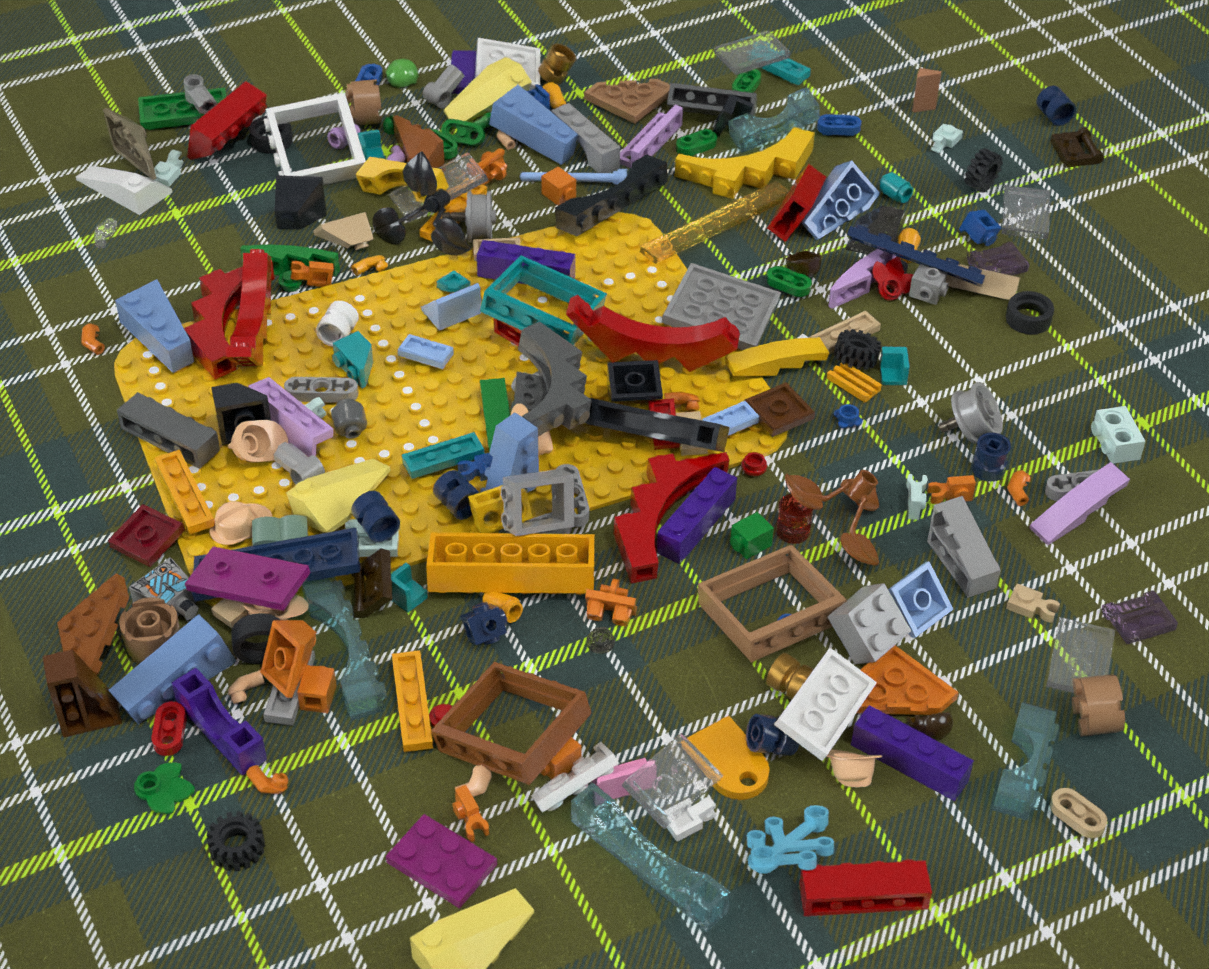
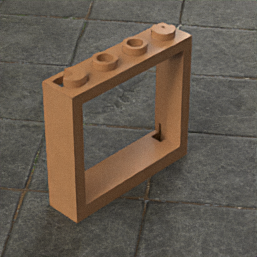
(784, 631)

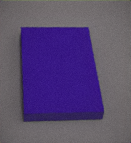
(466, 63)

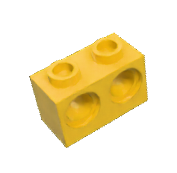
(492, 502)

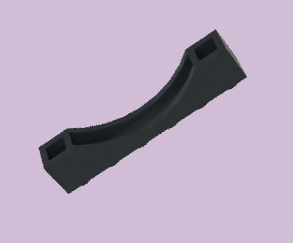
(585, 212)
(658, 425)

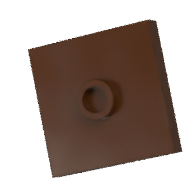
(780, 409)

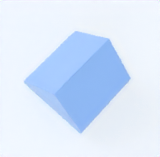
(454, 307)
(921, 599)

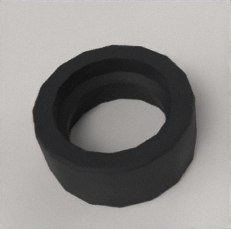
(261, 142)
(1033, 301)
(247, 627)

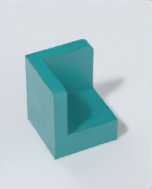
(371, 144)
(894, 366)
(405, 590)

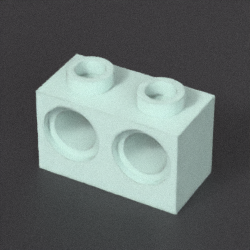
(1118, 434)

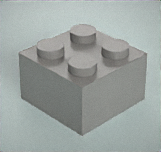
(869, 623)

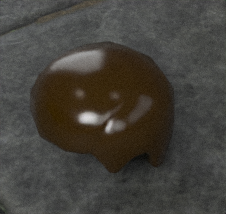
(804, 262)
(935, 725)

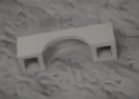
(600, 150)

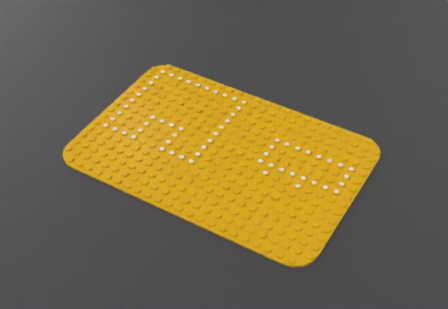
(423, 405)

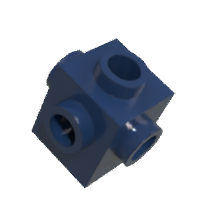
(484, 623)

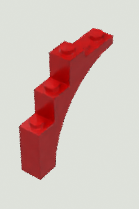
(211, 313)
(651, 501)

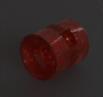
(793, 520)

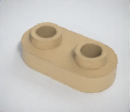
(1080, 813)

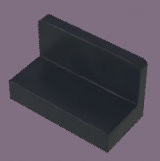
(732, 109)

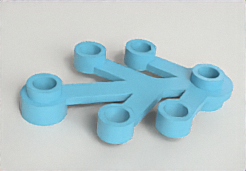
(766, 858)

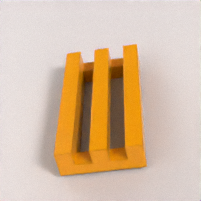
(856, 379)

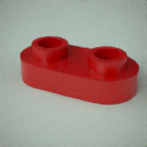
(169, 731)

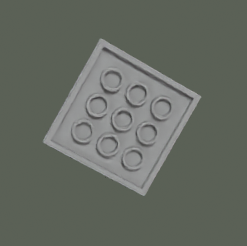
(711, 295)

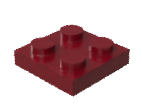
(146, 535)

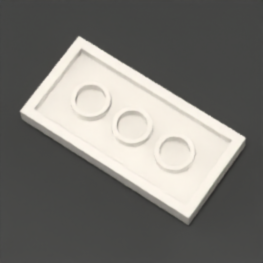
(825, 704)

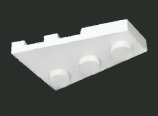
(582, 773)

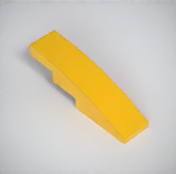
(770, 357)

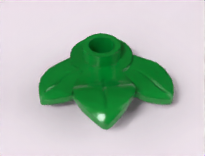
(166, 787)

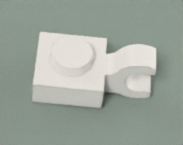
(692, 819)

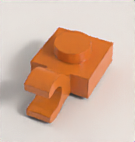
(316, 273)
(954, 488)
(467, 809)

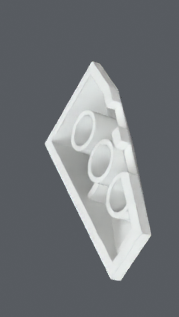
(125, 188)

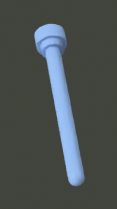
(615, 177)

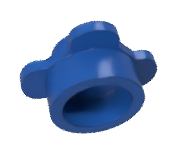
(848, 416)

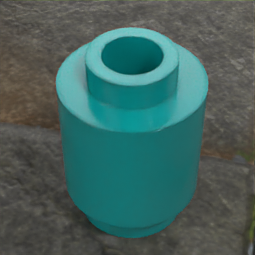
(896, 187)

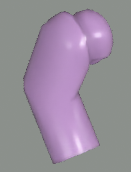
(397, 154)

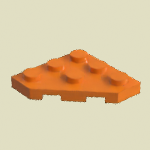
(906, 686)

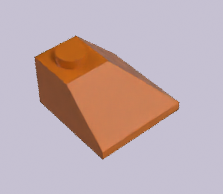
(288, 654)

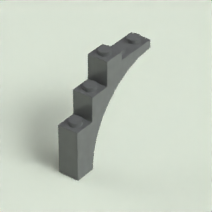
(564, 381)

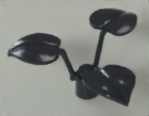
(420, 177)

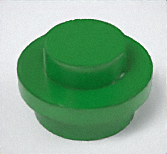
(289, 284)

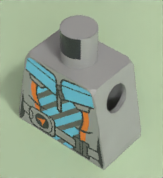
(166, 583)

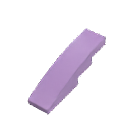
(857, 279)
(1079, 503)

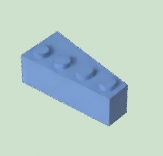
(533, 125)
(155, 324)
(150, 682)

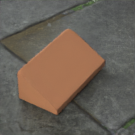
(926, 90)

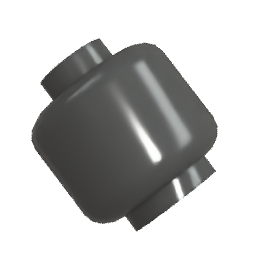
(349, 418)

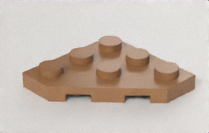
(629, 98)

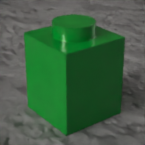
(751, 535)

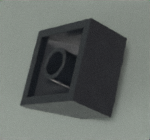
(634, 381)
(238, 404)

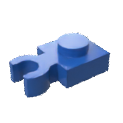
(475, 468)

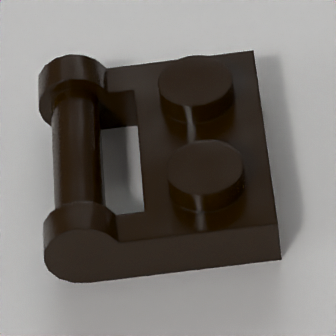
(1070, 150)
(378, 584)

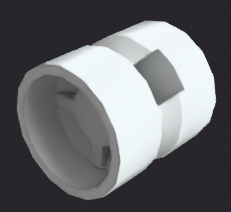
(337, 322)

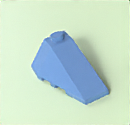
(840, 199)

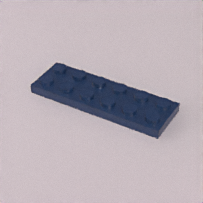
(324, 553)

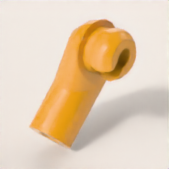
(368, 263)

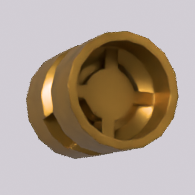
(557, 64)
(787, 675)

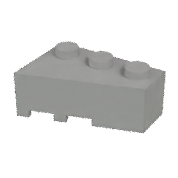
(962, 547)

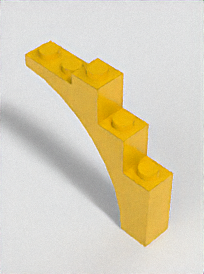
(755, 170)

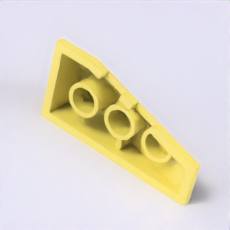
(486, 89)
(330, 496)
(472, 935)

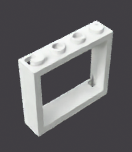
(311, 108)

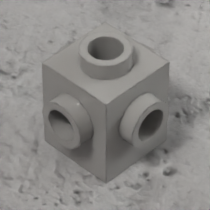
(928, 284)

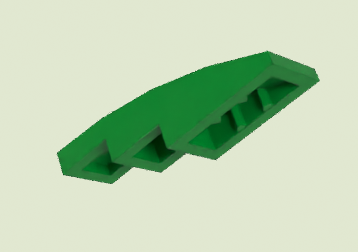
(284, 255)

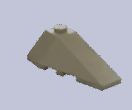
(130, 141)

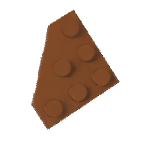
(92, 622)

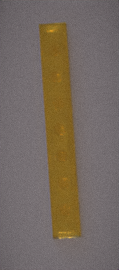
(714, 222)

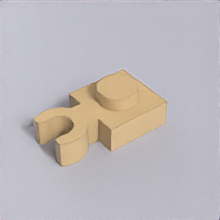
(1030, 602)

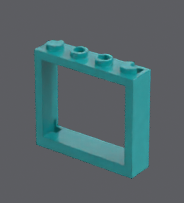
(521, 315)

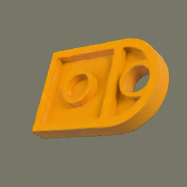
(728, 751)

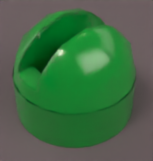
(388, 126)

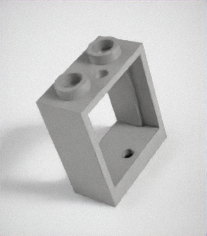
(562, 501)

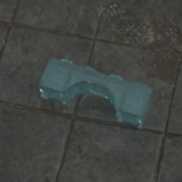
(752, 131)
(1018, 786)

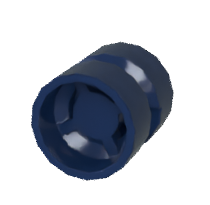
(1056, 105)
(991, 457)
(453, 492)
(375, 516)
(765, 737)

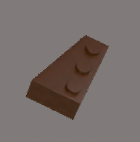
(79, 695)

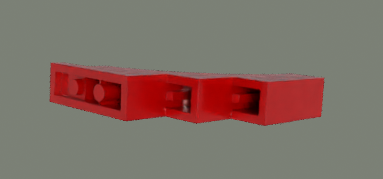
(255, 305)
(622, 336)

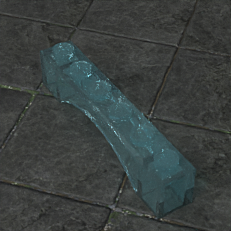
(359, 685)
(687, 889)

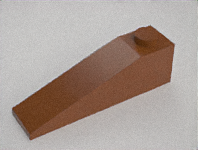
(414, 140)

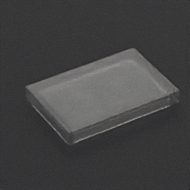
(752, 52)
(1026, 212)
(1078, 653)
(672, 780)

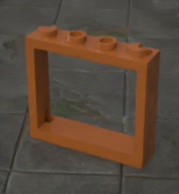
(451, 729)

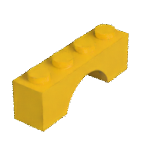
(381, 175)

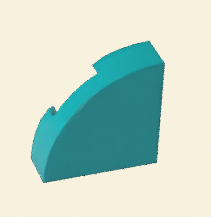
(452, 282)

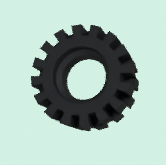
(983, 170)
(857, 349)
(238, 855)

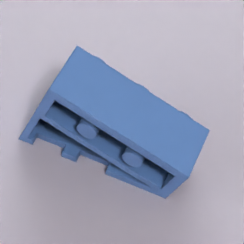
(513, 451)

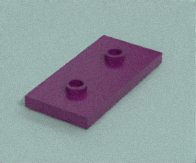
(247, 578)

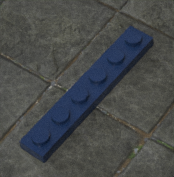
(906, 251)

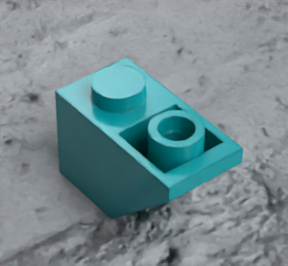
(354, 357)

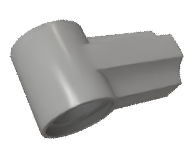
(440, 91)
(198, 94)
(297, 462)

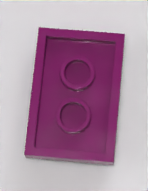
(441, 860)

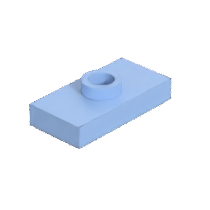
(425, 351)
(736, 417)

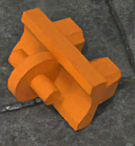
(493, 165)
(611, 599)

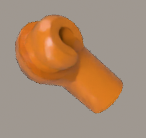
(88, 338)
(690, 400)
(1016, 486)
(264, 784)

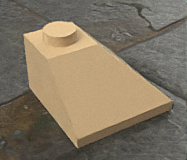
(347, 232)

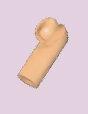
(505, 140)
(243, 683)
(479, 780)

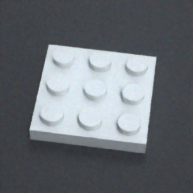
(491, 51)

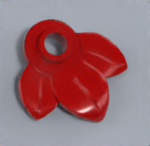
(892, 276)

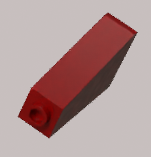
(797, 202)

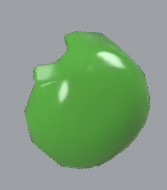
(402, 73)

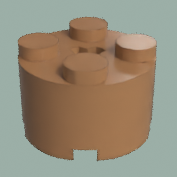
(364, 102)
(147, 627)
(1098, 705)

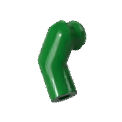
(484, 122)

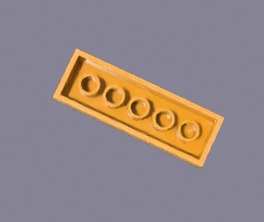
(510, 563)

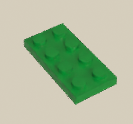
(171, 109)

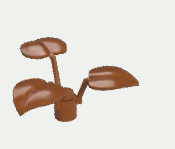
(861, 490)

